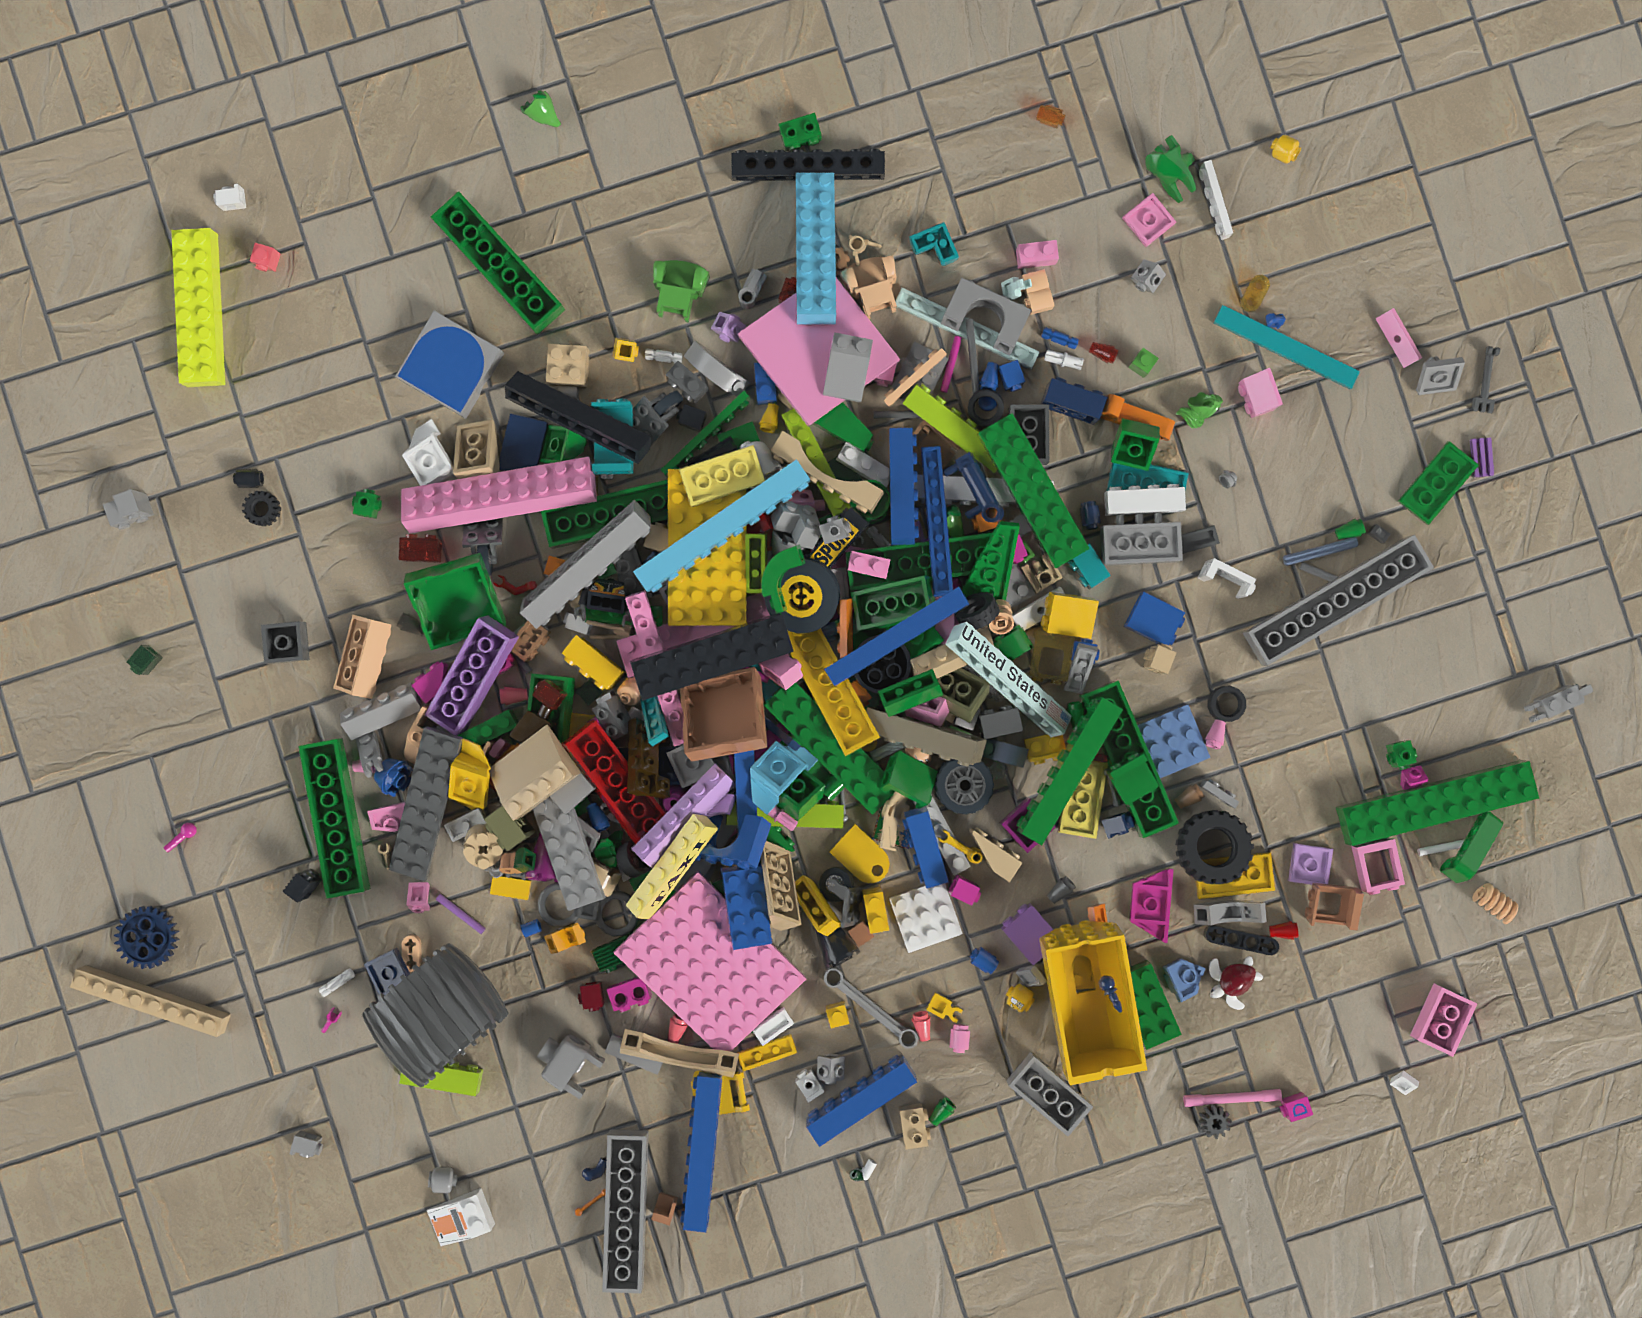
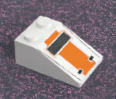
(461, 1218)

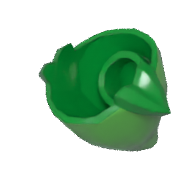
(541, 109)
(954, 521)

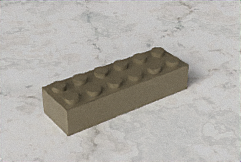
(928, 737)

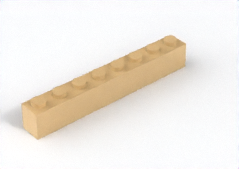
(150, 1000)

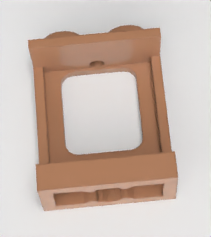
(1349, 907)

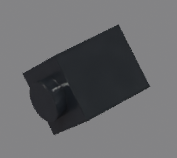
(691, 418)

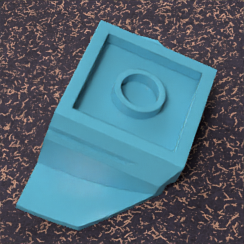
(775, 772)

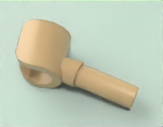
(385, 854)

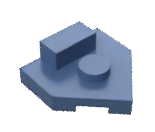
(1183, 978)

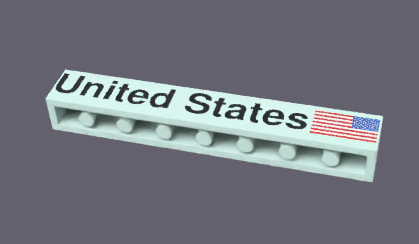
(1008, 679)

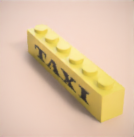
(671, 866)

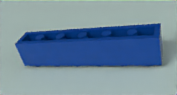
(902, 486)

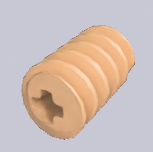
(1497, 902)

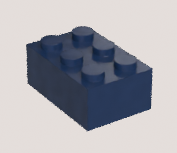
(1074, 400)

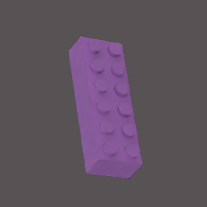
(471, 675)

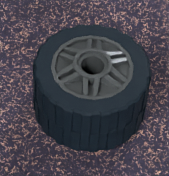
(964, 800)

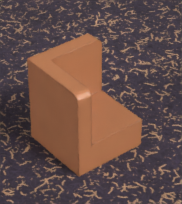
(664, 1208)

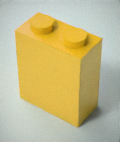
(1069, 615)
(875, 910)

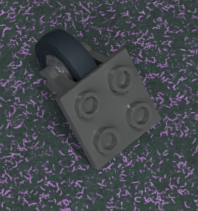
(652, 415)
(486, 537)
(838, 885)

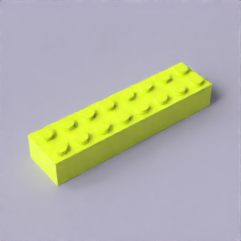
(198, 307)

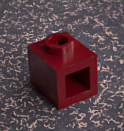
(591, 996)

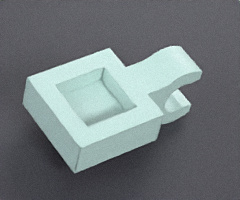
(1012, 287)

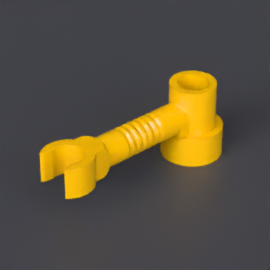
(969, 852)

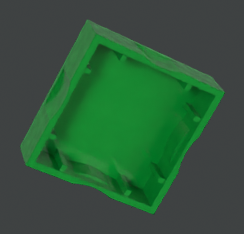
(452, 599)

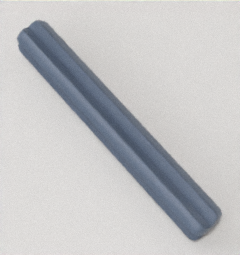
(1320, 551)

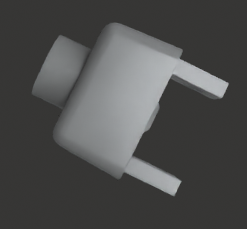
(565, 1060)

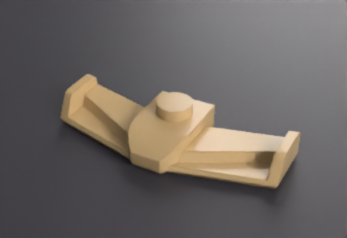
(893, 814)

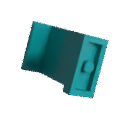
(604, 459)

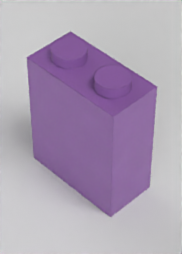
(1026, 930)

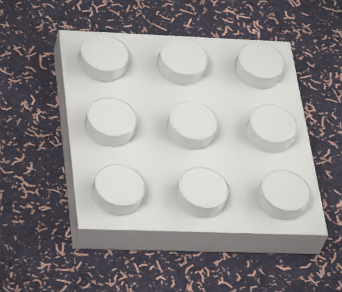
(925, 916)

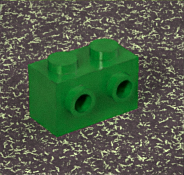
(800, 132)

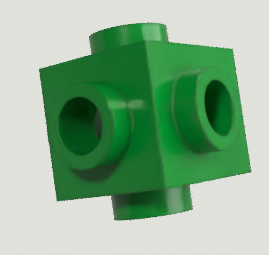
(366, 504)
(1401, 754)

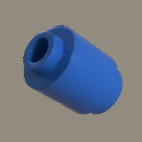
(984, 960)

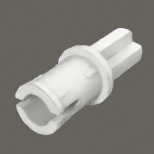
(1064, 359)

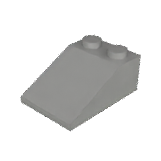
(847, 367)

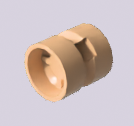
(1004, 621)

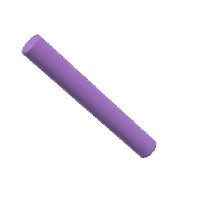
(460, 913)

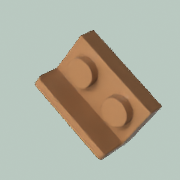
(529, 641)

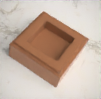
(860, 933)

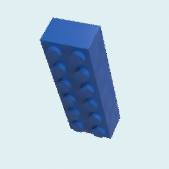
(860, 1099)

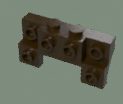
(644, 763)

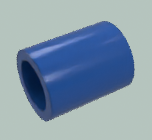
(531, 928)

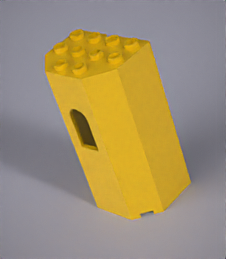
(1089, 1030)

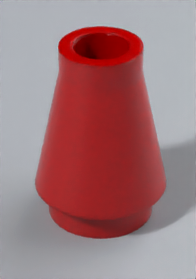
(1284, 930)

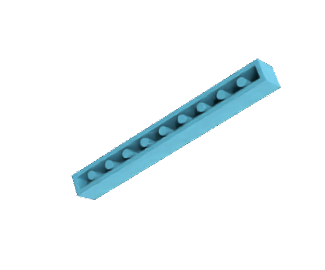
(721, 526)

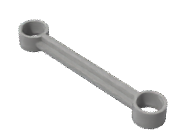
(871, 1007)

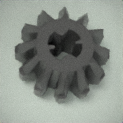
(1207, 1122)

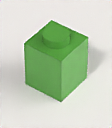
(1143, 362)

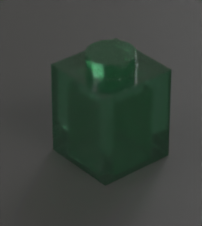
(144, 660)

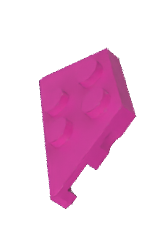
(1152, 903)

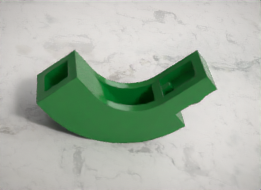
(774, 572)

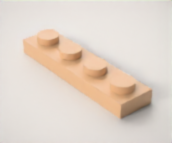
(920, 370)

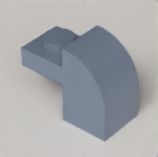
(1005, 753)

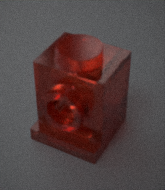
(789, 284)

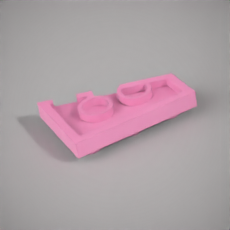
(386, 817)

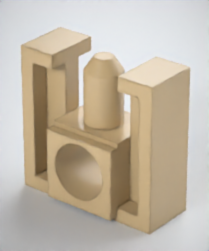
(1034, 581)

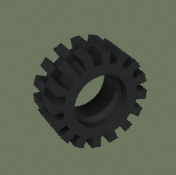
(269, 517)

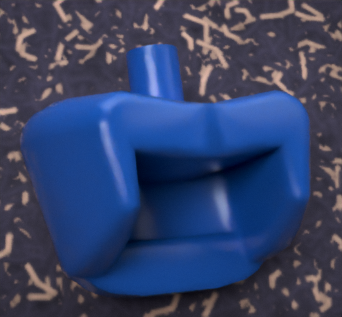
(1275, 321)

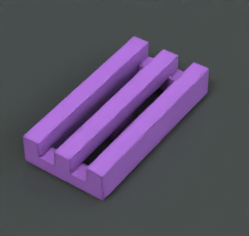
(1489, 456)

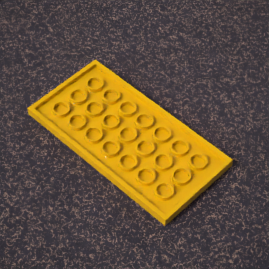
(715, 586)

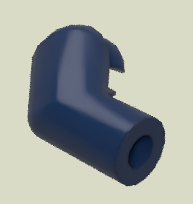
(595, 1173)

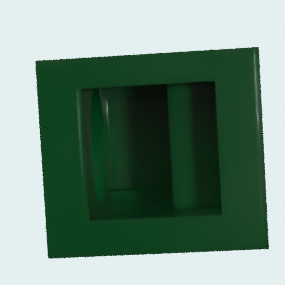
(515, 862)

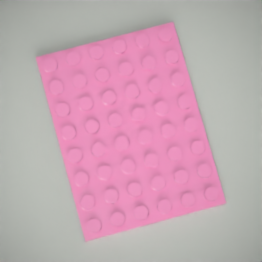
(692, 967)

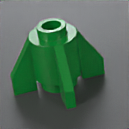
(607, 848)

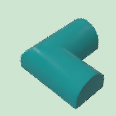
(937, 238)

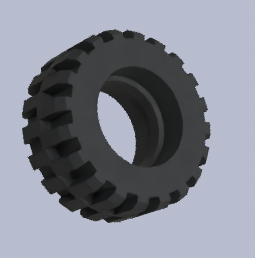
(1240, 847)

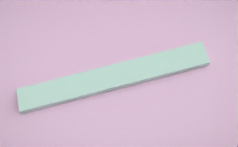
(984, 336)

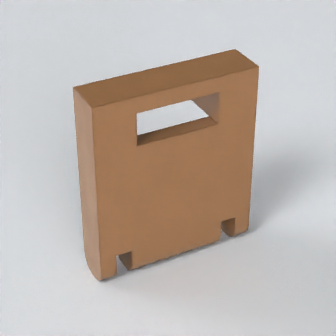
(932, 439)

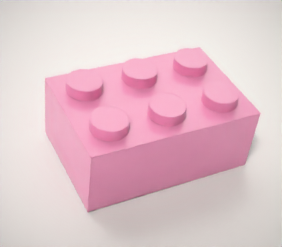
(1443, 1020)

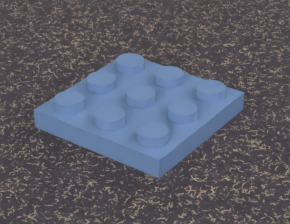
(1174, 741)

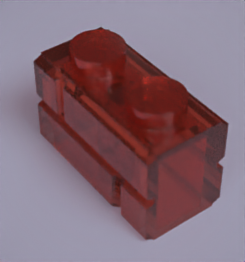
(420, 549)

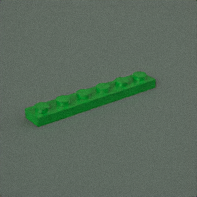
(711, 429)

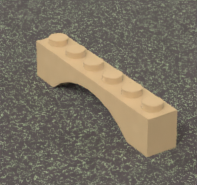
(861, 493)
(655, 1049)

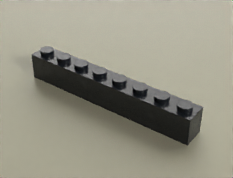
(578, 417)

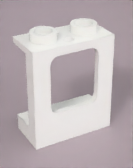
(1217, 567)

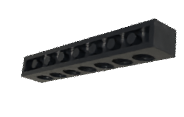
(779, 172)

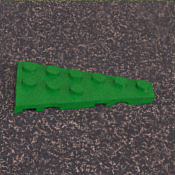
(995, 563)

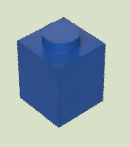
(1011, 376)

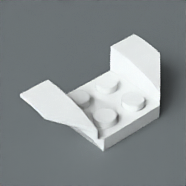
(427, 456)

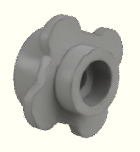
(495, 871)

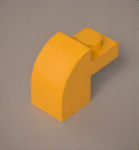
(565, 938)

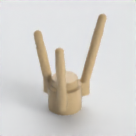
(858, 245)
(619, 630)

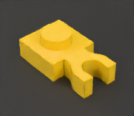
(942, 1006)

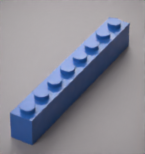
(702, 1152)

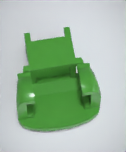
(678, 286)

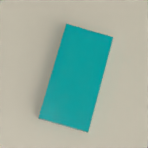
(1127, 476)

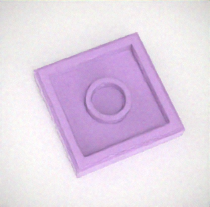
(1310, 864)

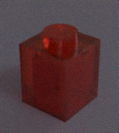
(549, 694)

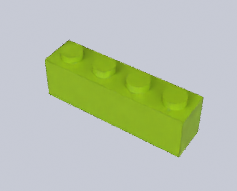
(454, 1079)

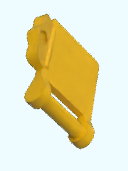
(726, 1100)

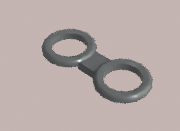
(590, 912)

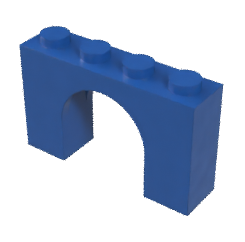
(745, 850)

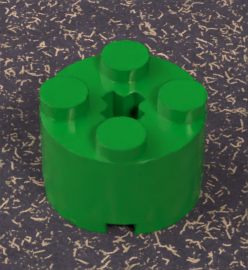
(1014, 643)

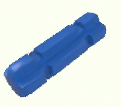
(1059, 338)

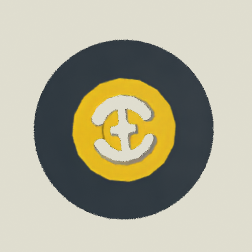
(825, 596)

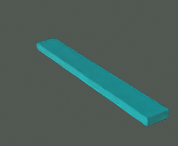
(1286, 347)

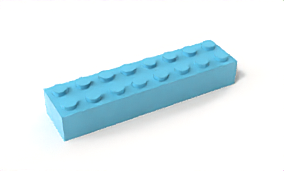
(815, 249)

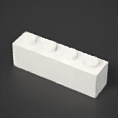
(1145, 500)

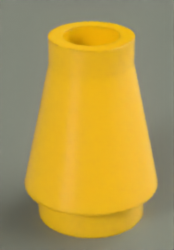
(769, 421)

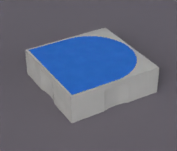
(449, 364)

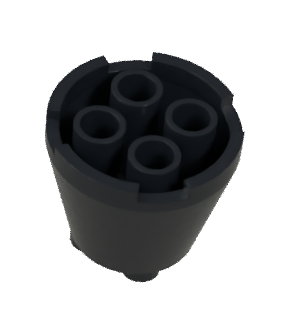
(896, 669)

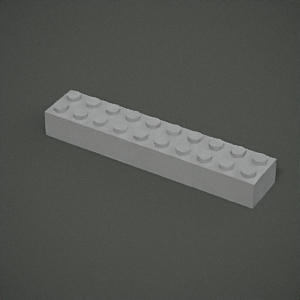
(1338, 600)

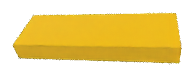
(770, 1052)

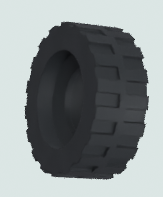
(980, 611)

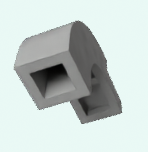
(715, 370)
(1229, 911)

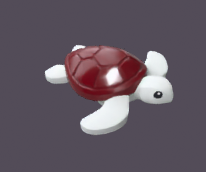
(1234, 980)

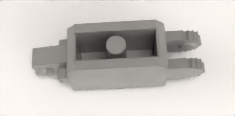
(1558, 701)

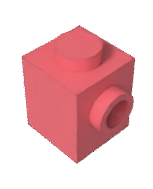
(264, 257)

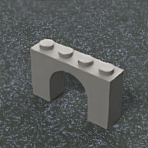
(1011, 314)

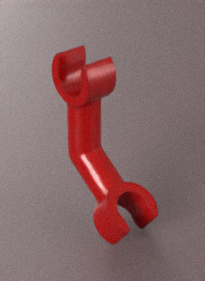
(529, 586)

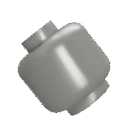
(442, 1180)

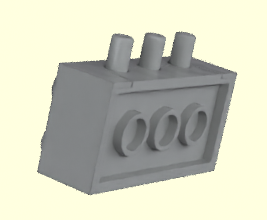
(1141, 542)

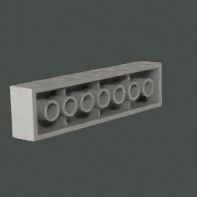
(586, 564)
(625, 1211)

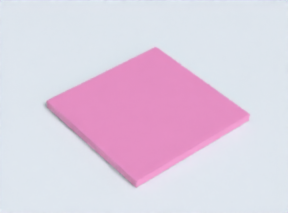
(799, 354)

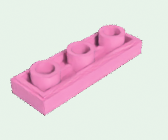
(1392, 329)

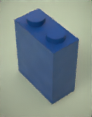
(1155, 619)

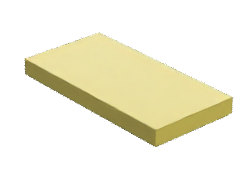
(722, 476)
(1084, 807)

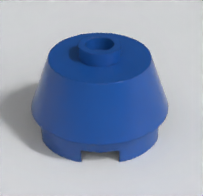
(394, 776)

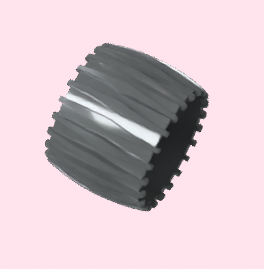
(434, 1014)

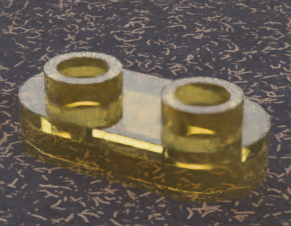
(1254, 294)

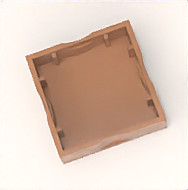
(724, 715)

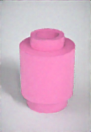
(959, 1038)

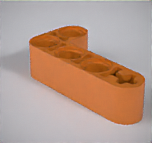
(1116, 409)

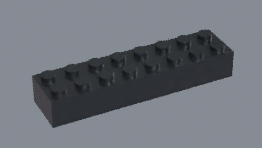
(711, 656)

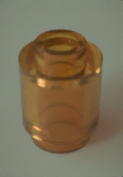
(1050, 116)

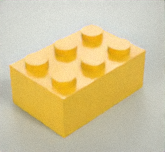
(593, 663)

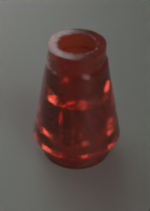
(1104, 352)

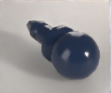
(1107, 984)

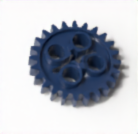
(134, 948)

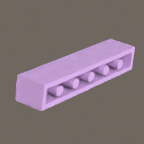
(698, 800)

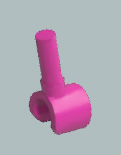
(331, 1018)

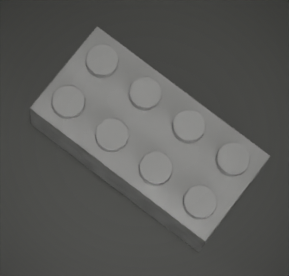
(1049, 1094)

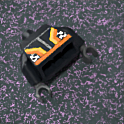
(604, 596)

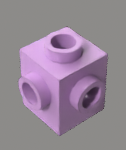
(728, 327)

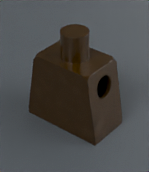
(532, 723)

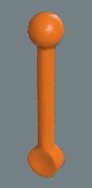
(579, 1211)

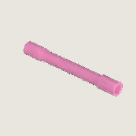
(1264, 1095)

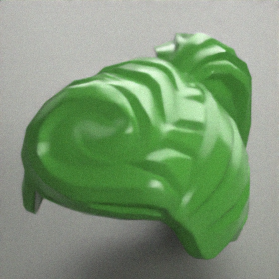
(1200, 408)

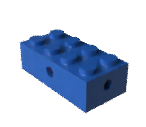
(746, 907)

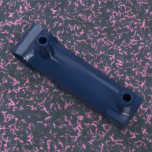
(978, 486)

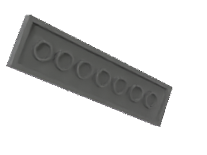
(425, 804)

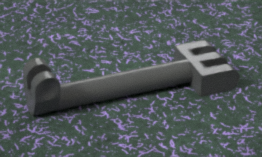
(1483, 400)

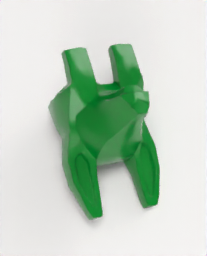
(1170, 167)

